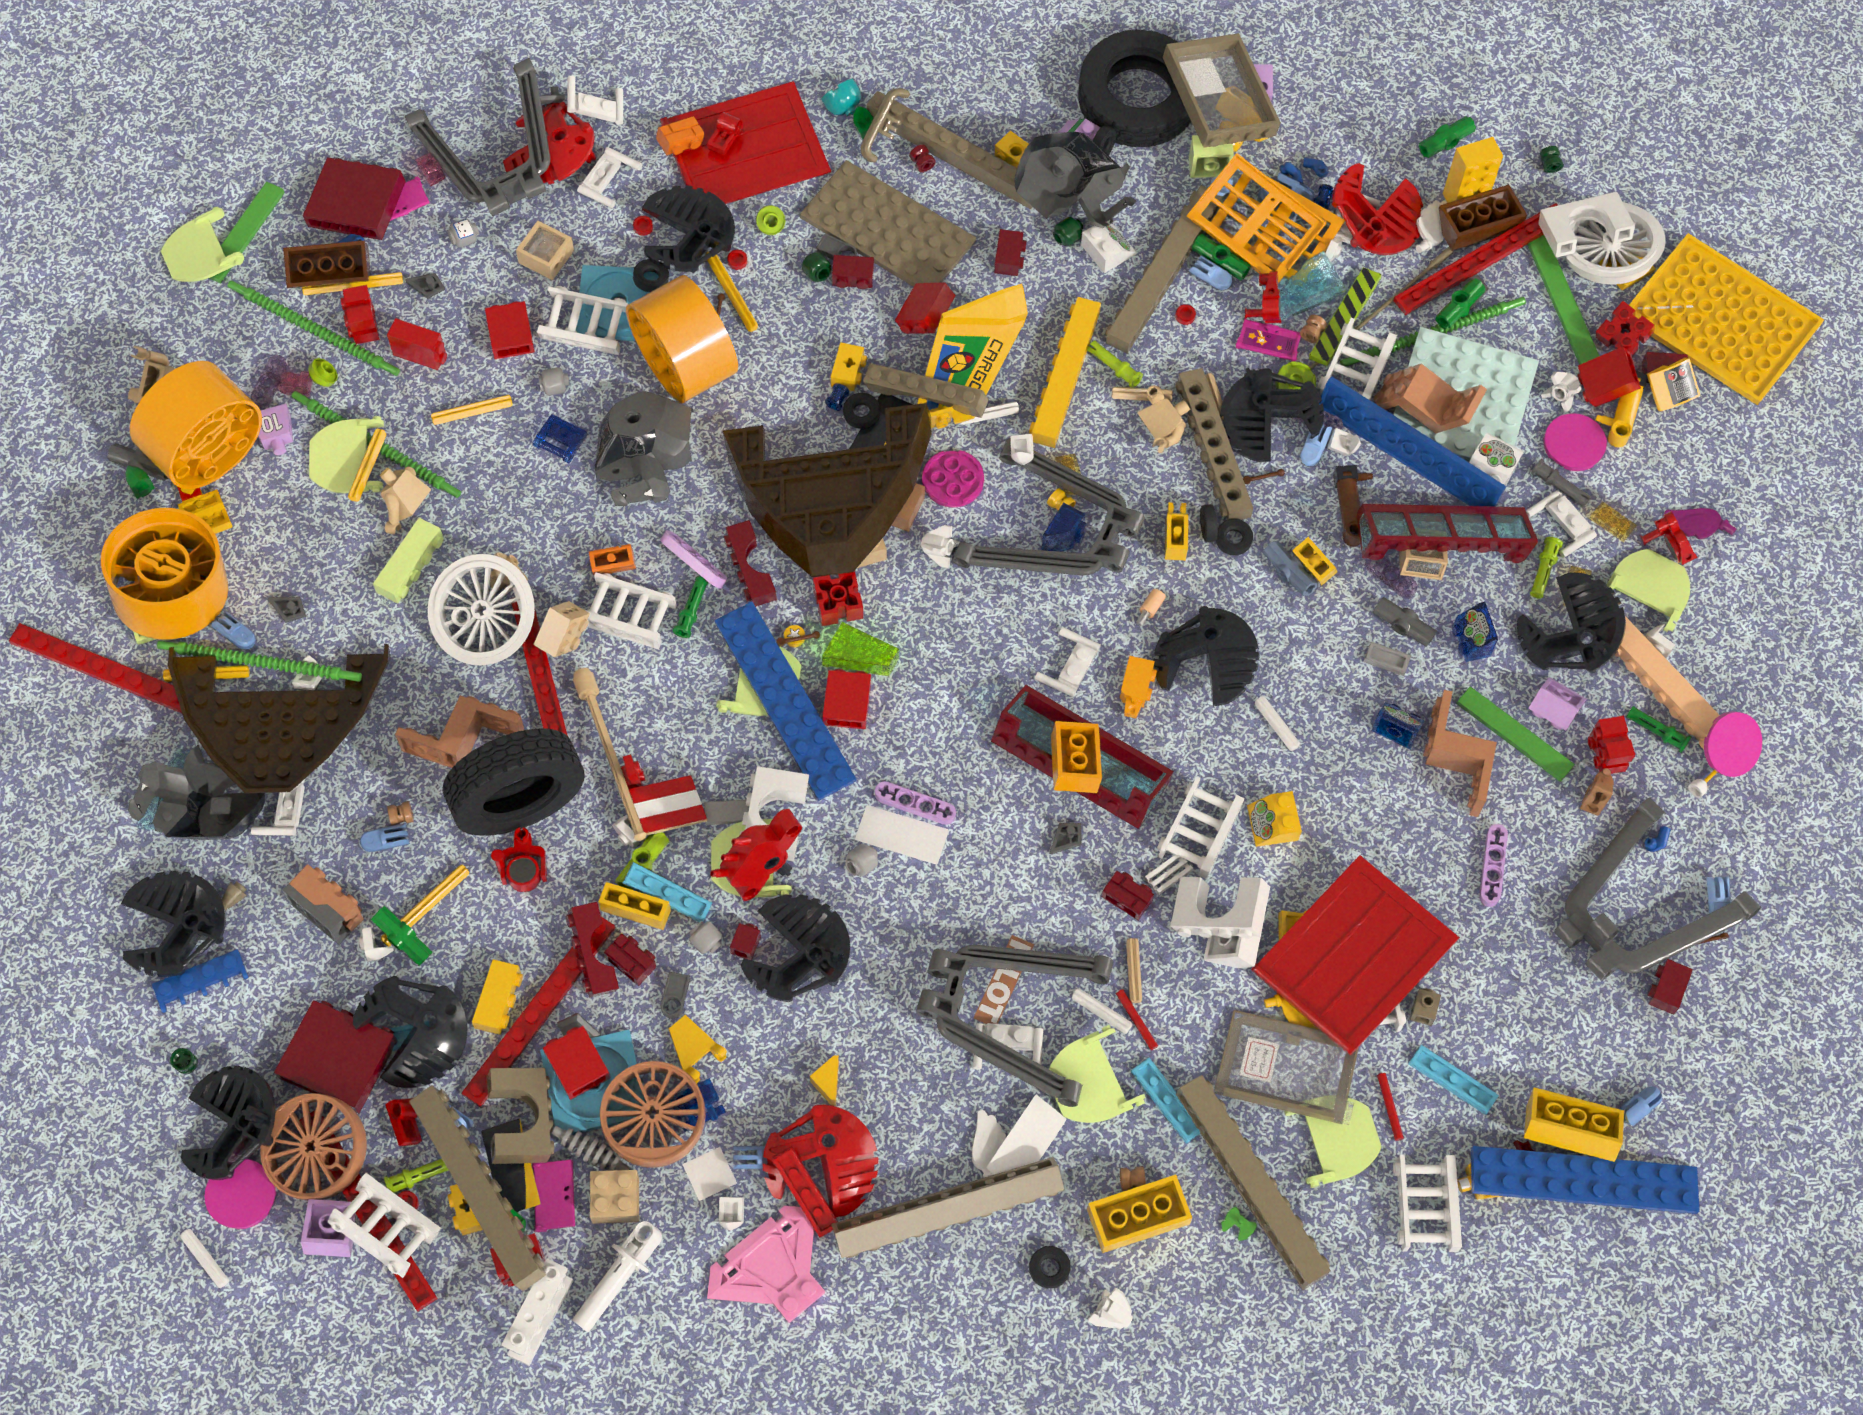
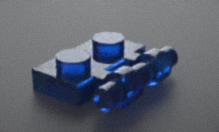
(709, 1095)

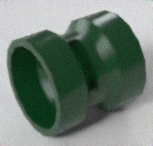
(1551, 159)
(181, 1057)

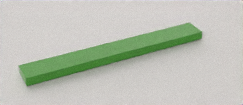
(1563, 300)

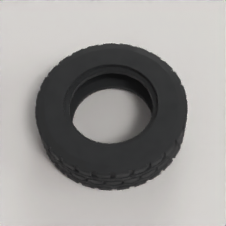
(1133, 125)
(479, 781)

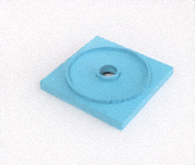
(609, 283)
(584, 1110)

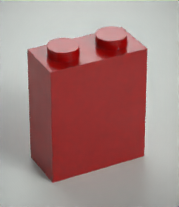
(924, 308)
(509, 330)
(417, 344)
(1608, 377)
(847, 699)
(576, 1062)

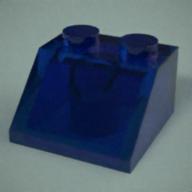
(1064, 530)

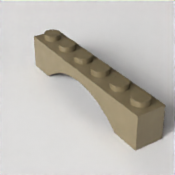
(898, 382)

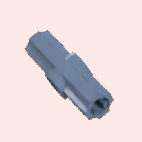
(1290, 568)

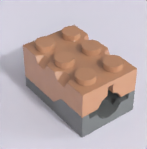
(324, 903)

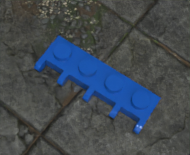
(199, 978)

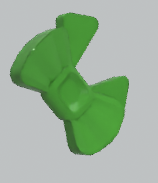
(1234, 1218)

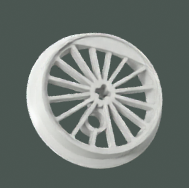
(1601, 246)
(442, 589)

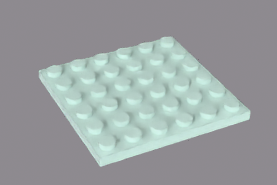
(1471, 364)

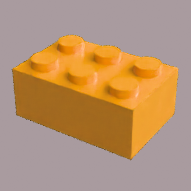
(1076, 757)

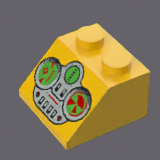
(1274, 819)

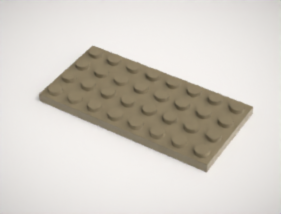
(887, 226)

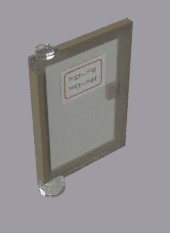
(1285, 1068)

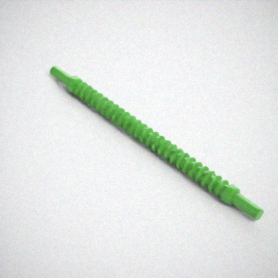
(1501, 307)
(337, 340)
(324, 412)
(335, 673)

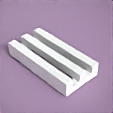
(1182, 863)

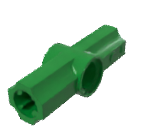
(1447, 137)
(1211, 250)
(1460, 303)
(401, 935)

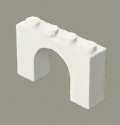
(1604, 209)
(770, 786)
(1242, 920)

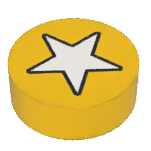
(794, 631)

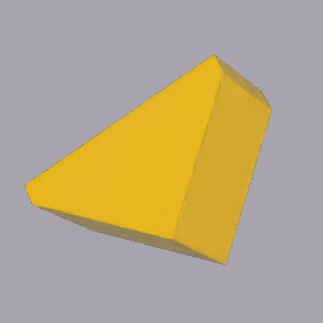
(826, 1079)

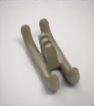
(882, 123)

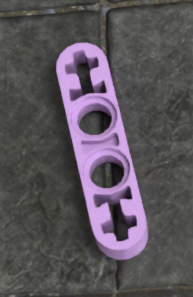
(693, 559)
(916, 800)
(1493, 865)

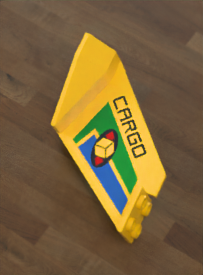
(973, 346)

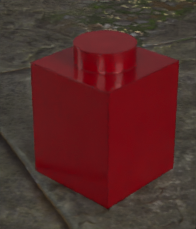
(745, 941)

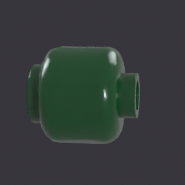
(1068, 231)
(816, 267)

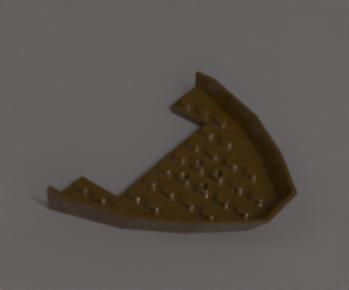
(833, 504)
(271, 736)

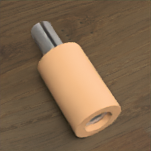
(1151, 605)

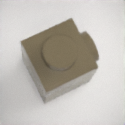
(1425, 1006)

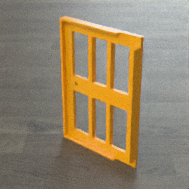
(1261, 213)
(1282, 216)

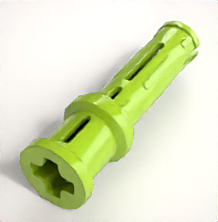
(1121, 369)
(1547, 560)
(409, 1181)

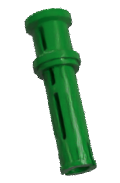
(688, 615)
(1668, 734)

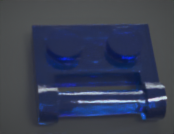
(563, 433)

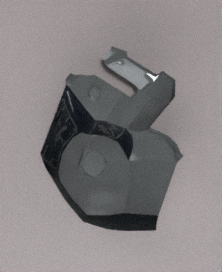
(1058, 162)
(643, 438)
(194, 800)

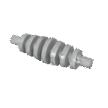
(590, 1150)

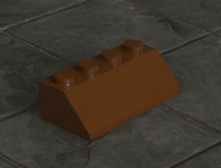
(1480, 217)
(326, 264)

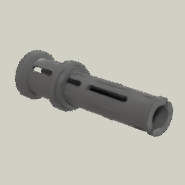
(1552, 477)

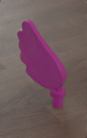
(1701, 522)

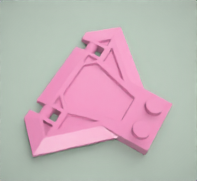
(771, 1266)

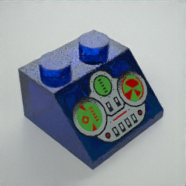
(1475, 633)
(1398, 725)

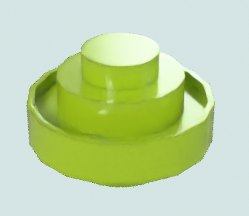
(770, 220)
(322, 372)

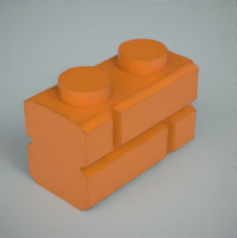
(680, 136)
(612, 559)

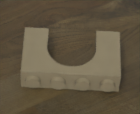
(530, 1087)

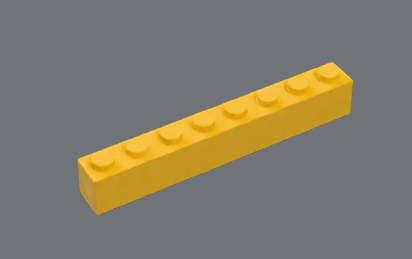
(1065, 372)

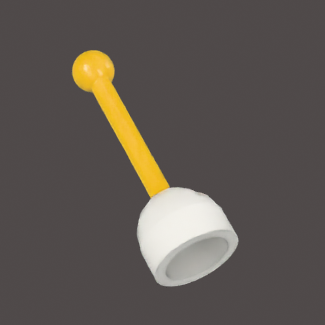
(1699, 786)

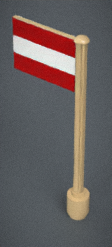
(648, 807)

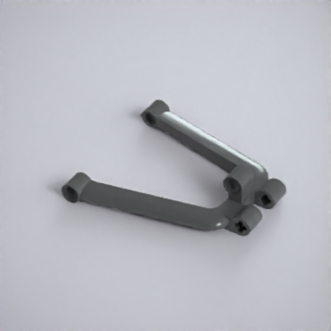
(515, 184)
(1104, 551)
(1601, 930)
(946, 1005)

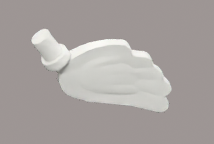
(1430, 227)
(986, 1141)

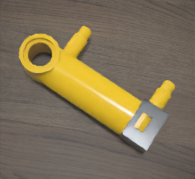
(1624, 415)

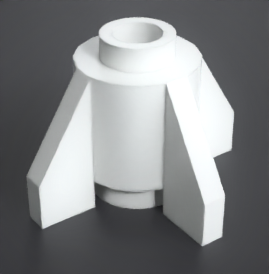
(1563, 389)
(938, 545)
(1112, 1311)

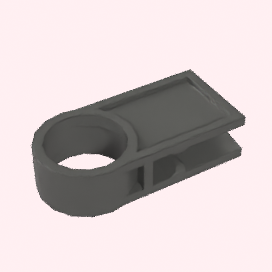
(832, 246)
(675, 989)

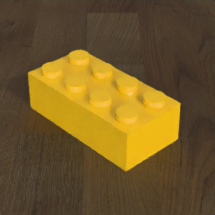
(1473, 169)
(1574, 1124)
(1139, 1213)

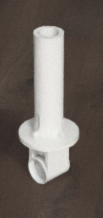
(630, 1258)

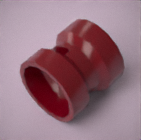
(921, 157)

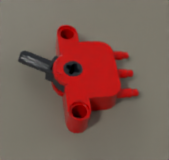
(758, 854)

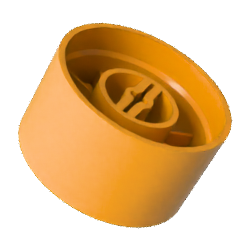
(682, 338)
(195, 424)
(167, 590)

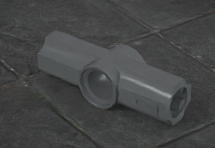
(128, 457)
(1405, 621)

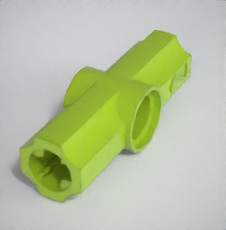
(648, 850)

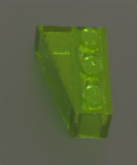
(860, 651)

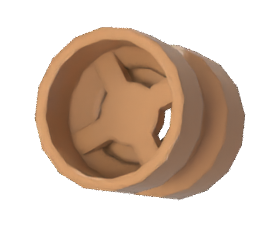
(1314, 327)
(405, 811)
(1131, 1178)

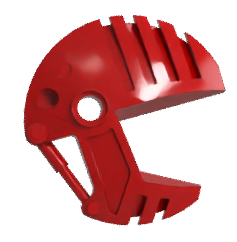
(567, 144)
(1382, 230)
(845, 1165)

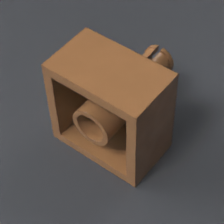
(910, 509)

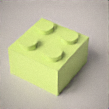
(1208, 160)

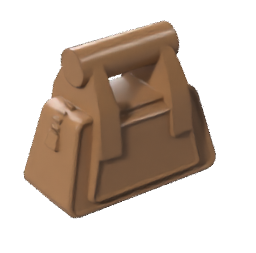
(1598, 793)

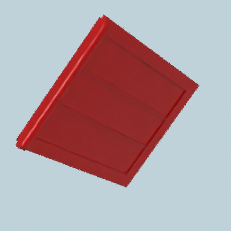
(768, 153)
(1355, 954)

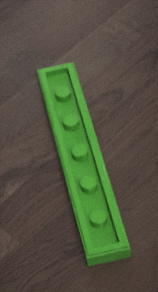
(250, 223)
(1515, 734)

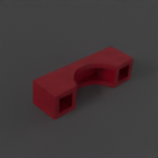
(757, 584)
(598, 977)

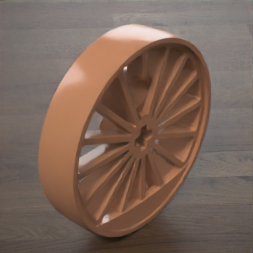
(307, 1155)
(652, 1156)

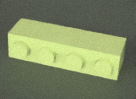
(408, 560)

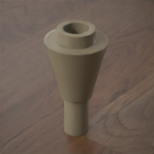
(233, 894)

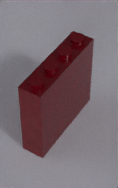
(354, 198)
(334, 1056)

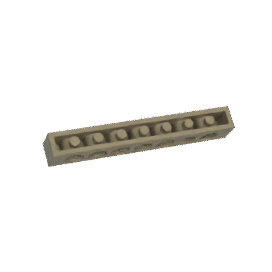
(1196, 382)

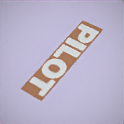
(1000, 988)

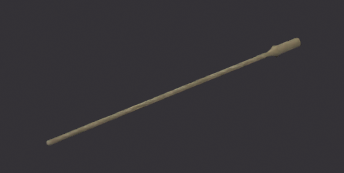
(1433, 265)

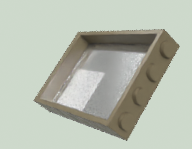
(1221, 90)

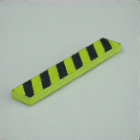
(1349, 308)

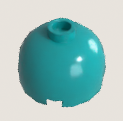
(843, 99)

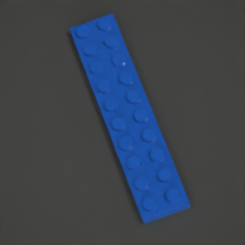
(1410, 446)
(785, 700)
(1584, 1180)

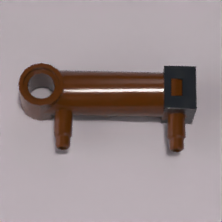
(1346, 483)

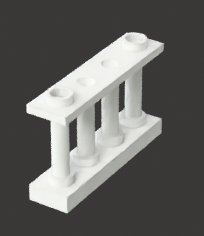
(589, 339)
(1376, 362)
(629, 630)
(1213, 844)
(1448, 1191)
(397, 1208)
(537, 1313)

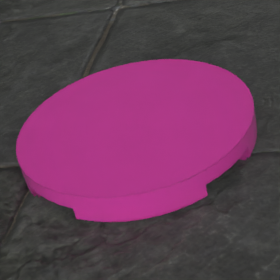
(1575, 442)
(953, 478)
(1733, 744)
(243, 1198)

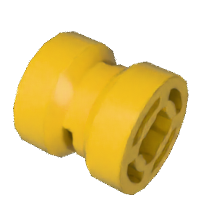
(1058, 497)

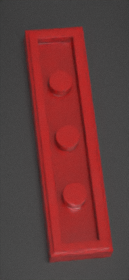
(805, 1191)

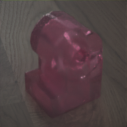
(430, 169)
(296, 382)

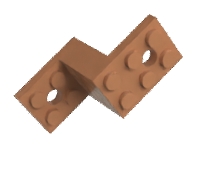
(1429, 398)
(460, 731)
(1460, 753)

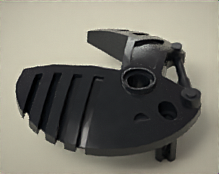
(690, 213)
(1250, 423)
(1591, 613)
(1229, 655)
(178, 901)
(810, 930)
(426, 1049)
(247, 1106)

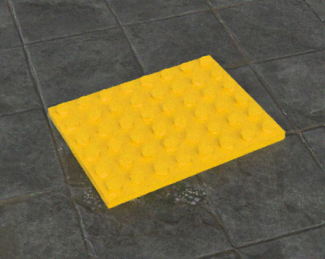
(1737, 324)

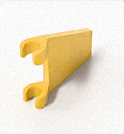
(693, 1044)

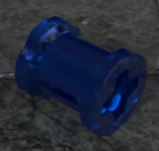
(1324, 196)
(837, 397)

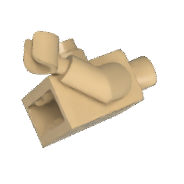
(154, 369)
(1163, 419)
(402, 495)

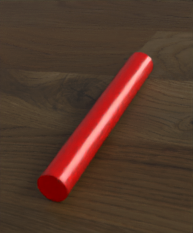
(1135, 1017)
(1390, 1106)

